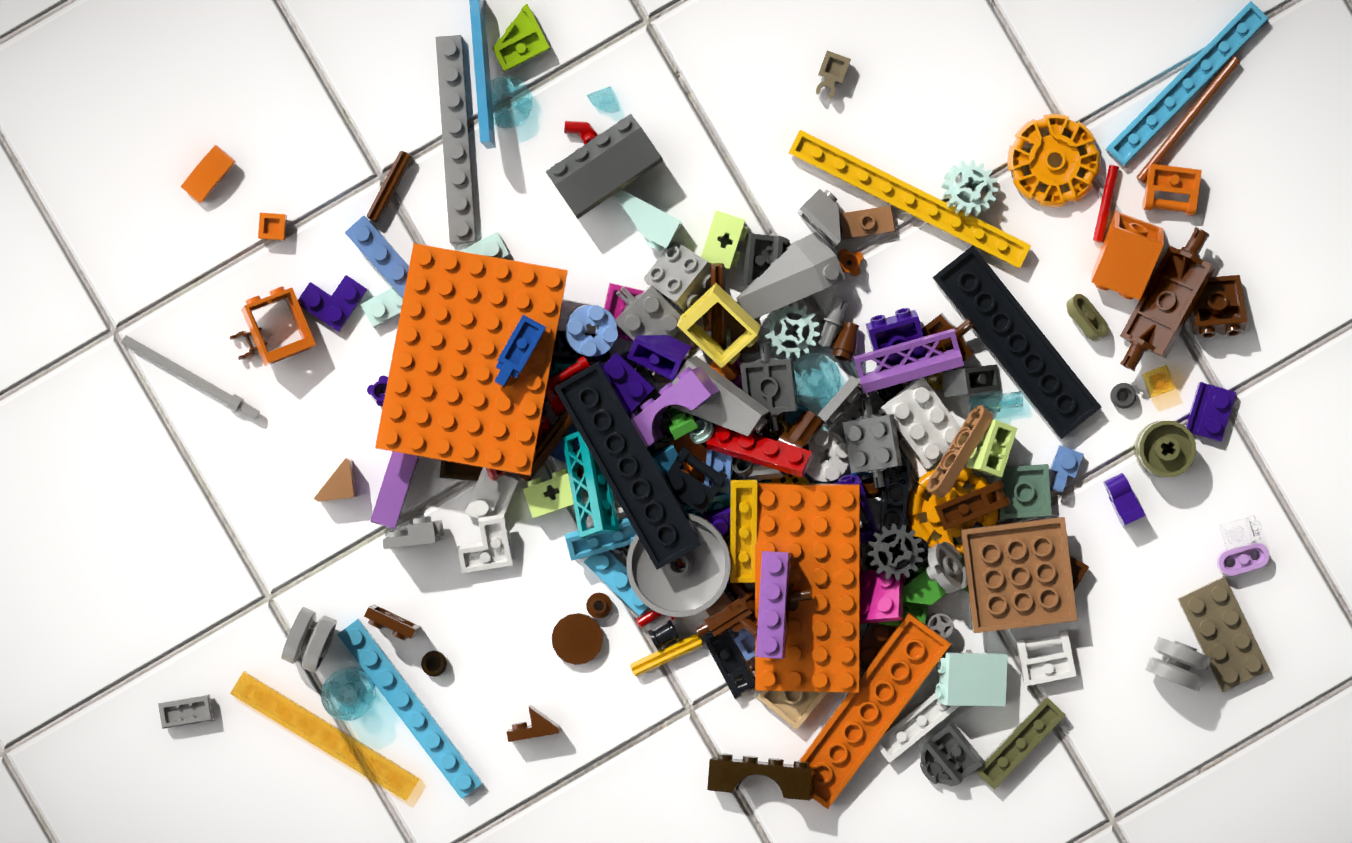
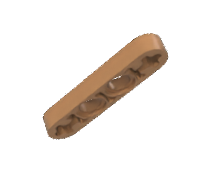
(959, 451)

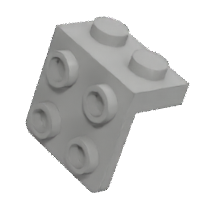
(680, 276)

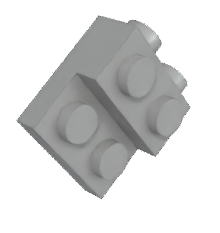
(420, 532)

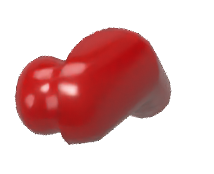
(583, 129)

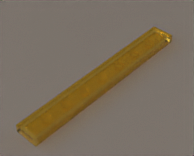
(325, 735)

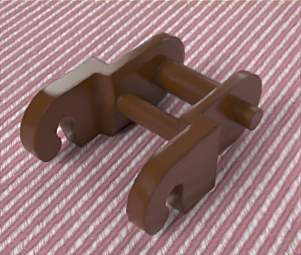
(246, 335)

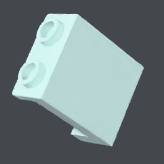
(972, 679)

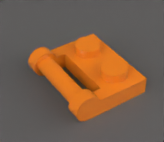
(1172, 180)

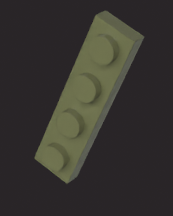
(1020, 742)

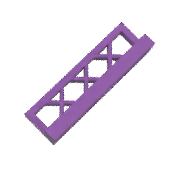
(912, 369)

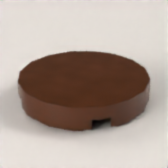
(577, 638)

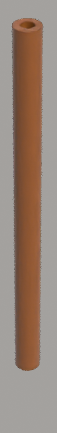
(1189, 118)

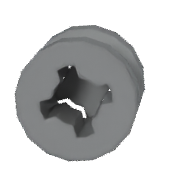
(944, 628)

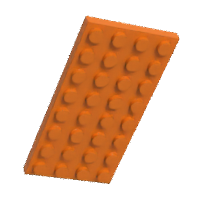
(824, 537)

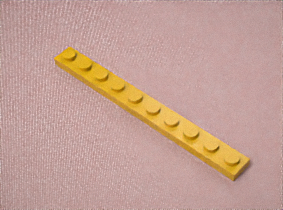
(909, 199)

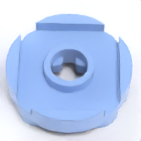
(576, 328)

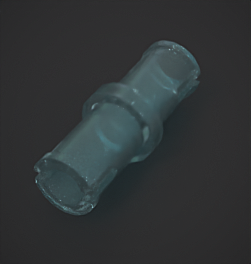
(997, 401)

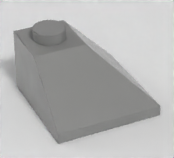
(823, 215)

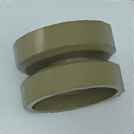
(1179, 443)

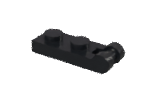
(729, 662)

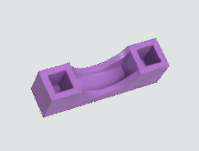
(690, 391)
(772, 604)

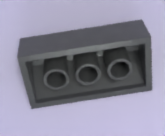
(604, 166)

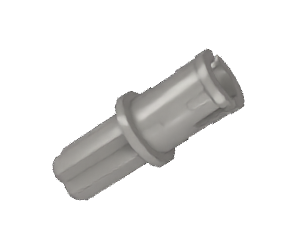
(833, 322)

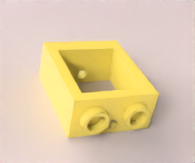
(688, 325)

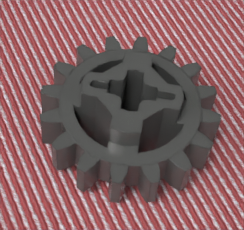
(883, 548)

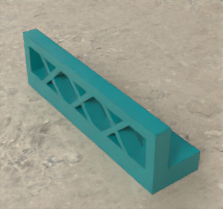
(601, 498)

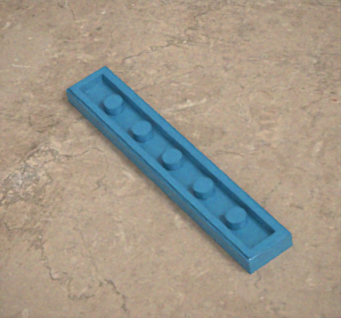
(482, 73)

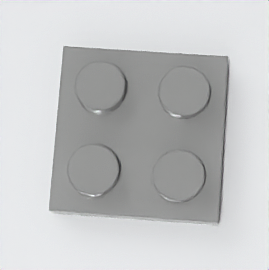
(848, 394)

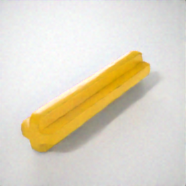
(666, 654)

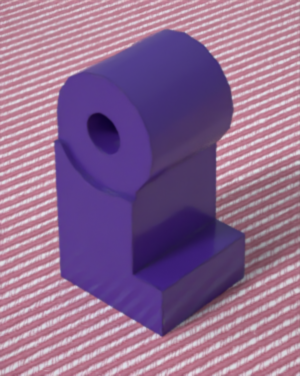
(1123, 499)

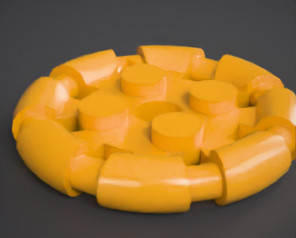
(1039, 166)
(918, 505)

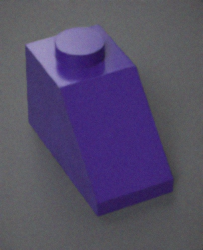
(660, 354)

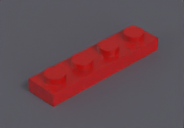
(761, 451)

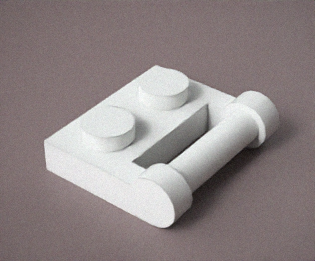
(1046, 667)

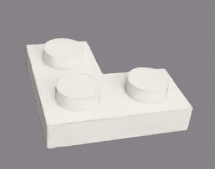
(492, 551)

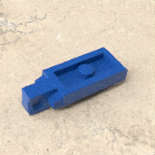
(518, 349)

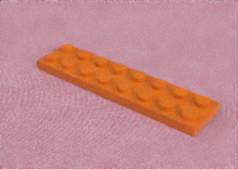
(867, 715)

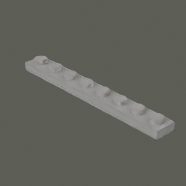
(455, 139)

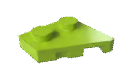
(520, 41)

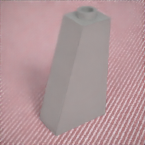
(729, 406)

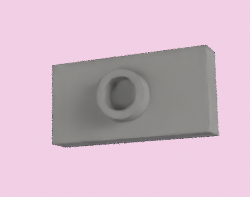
(186, 711)

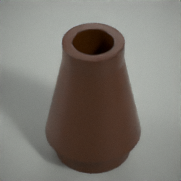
(846, 342)

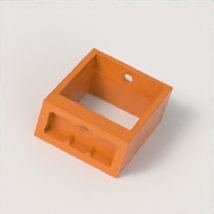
(277, 295)

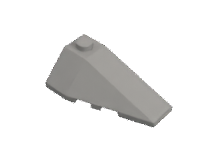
(796, 274)

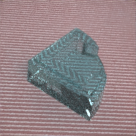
(604, 100)

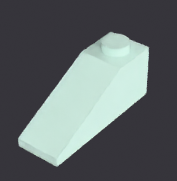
(650, 221)

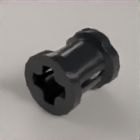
(664, 635)

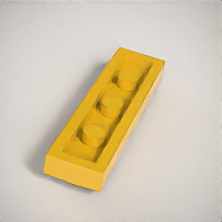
(743, 530)

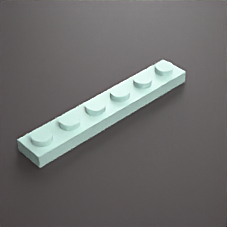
(390, 302)

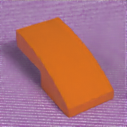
(208, 173)

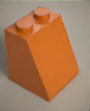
(1127, 256)

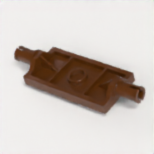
(1167, 301)

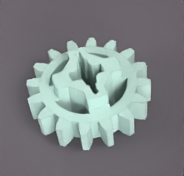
(974, 178)
(801, 323)

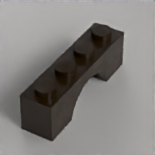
(794, 780)

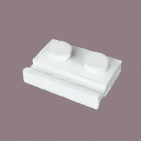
(491, 496)

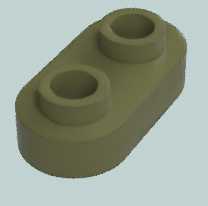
(1087, 317)

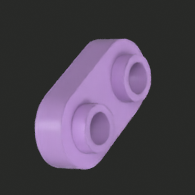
(1242, 559)

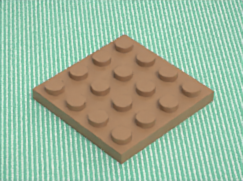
(1018, 575)

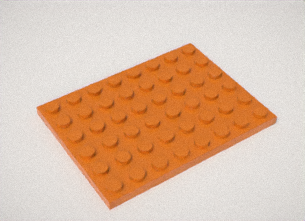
(446, 353)

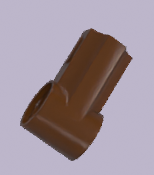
(802, 431)

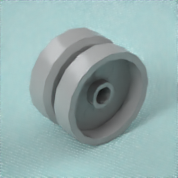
(306, 638)
(1178, 664)

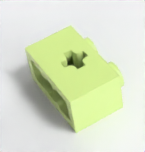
(721, 225)
(993, 449)
(536, 497)

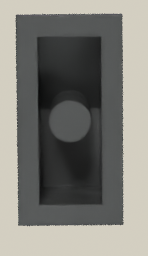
(970, 380)

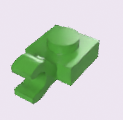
(681, 423)

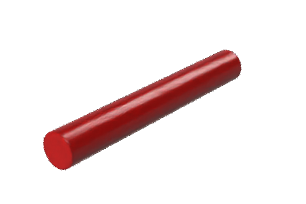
(1105, 203)

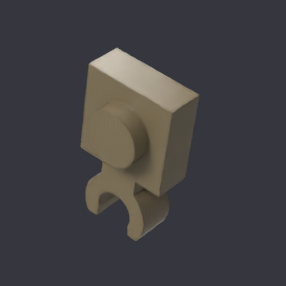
(833, 70)

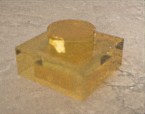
(1158, 381)

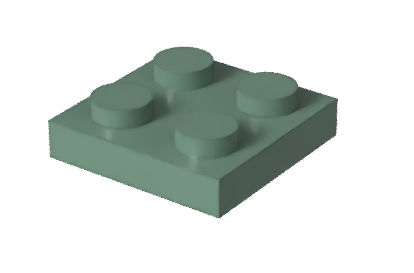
(1027, 490)

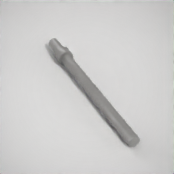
(234, 401)

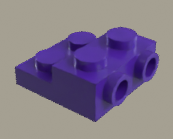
(895, 330)

